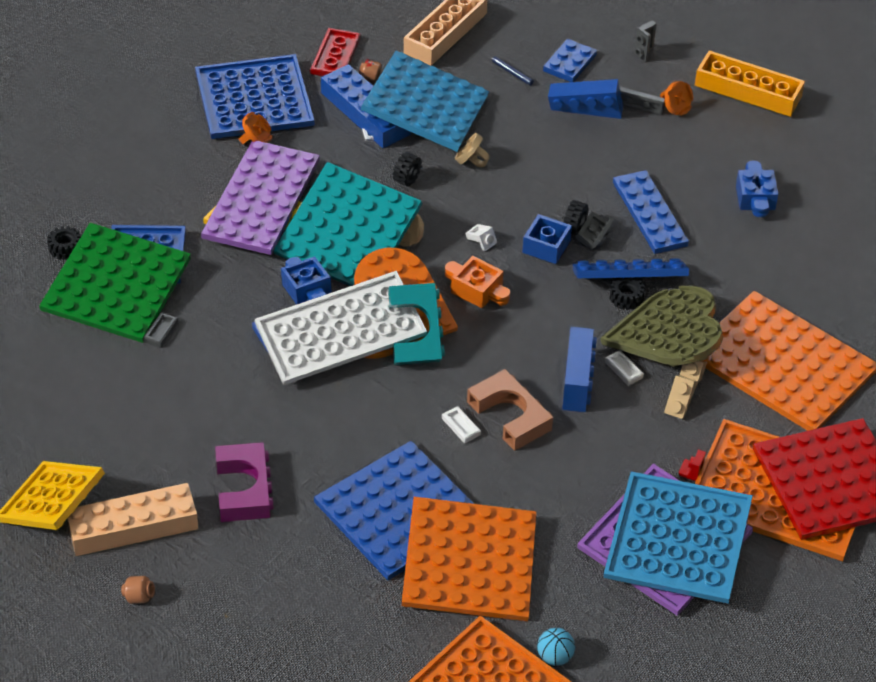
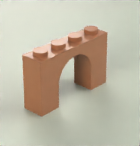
(506, 389)

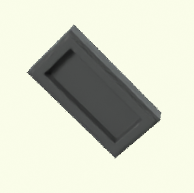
(160, 330)

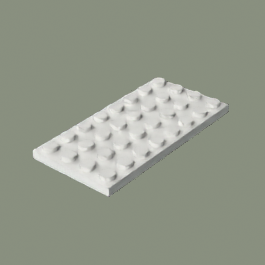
(337, 328)

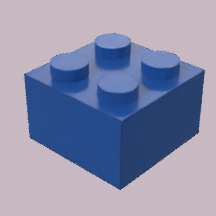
(547, 239)

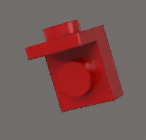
(691, 468)

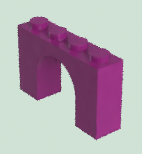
(255, 501)

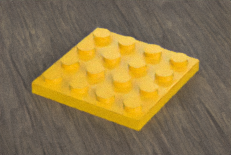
(50, 495)

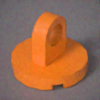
(678, 98)
(255, 128)

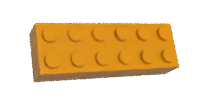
(749, 83)

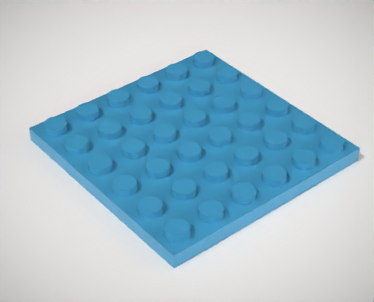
(425, 100)
(678, 537)

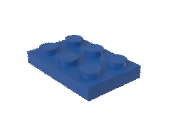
(570, 60)

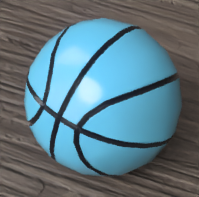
(556, 646)

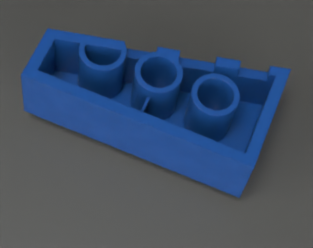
(588, 98)

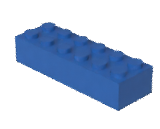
(348, 92)

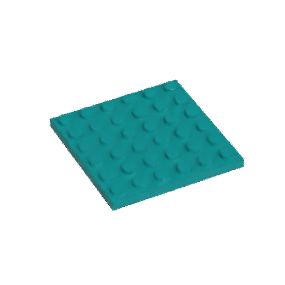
(345, 221)

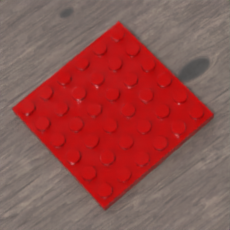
(824, 476)

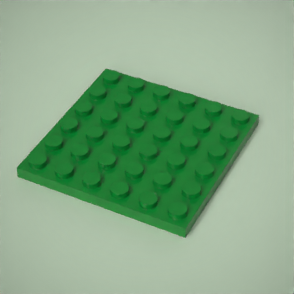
(115, 282)

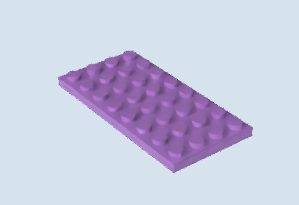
(260, 197)

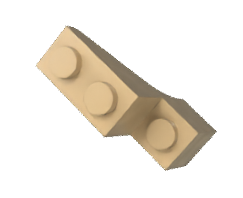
(684, 388)

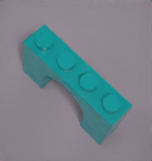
(425, 299)

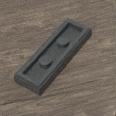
(642, 101)

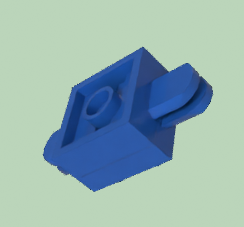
(756, 189)
(305, 279)

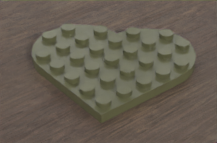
(670, 327)

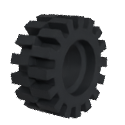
(407, 169)
(576, 215)
(63, 235)
(627, 300)

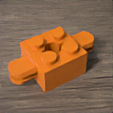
(477, 282)

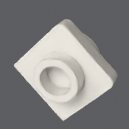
(482, 234)

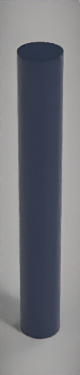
(512, 70)

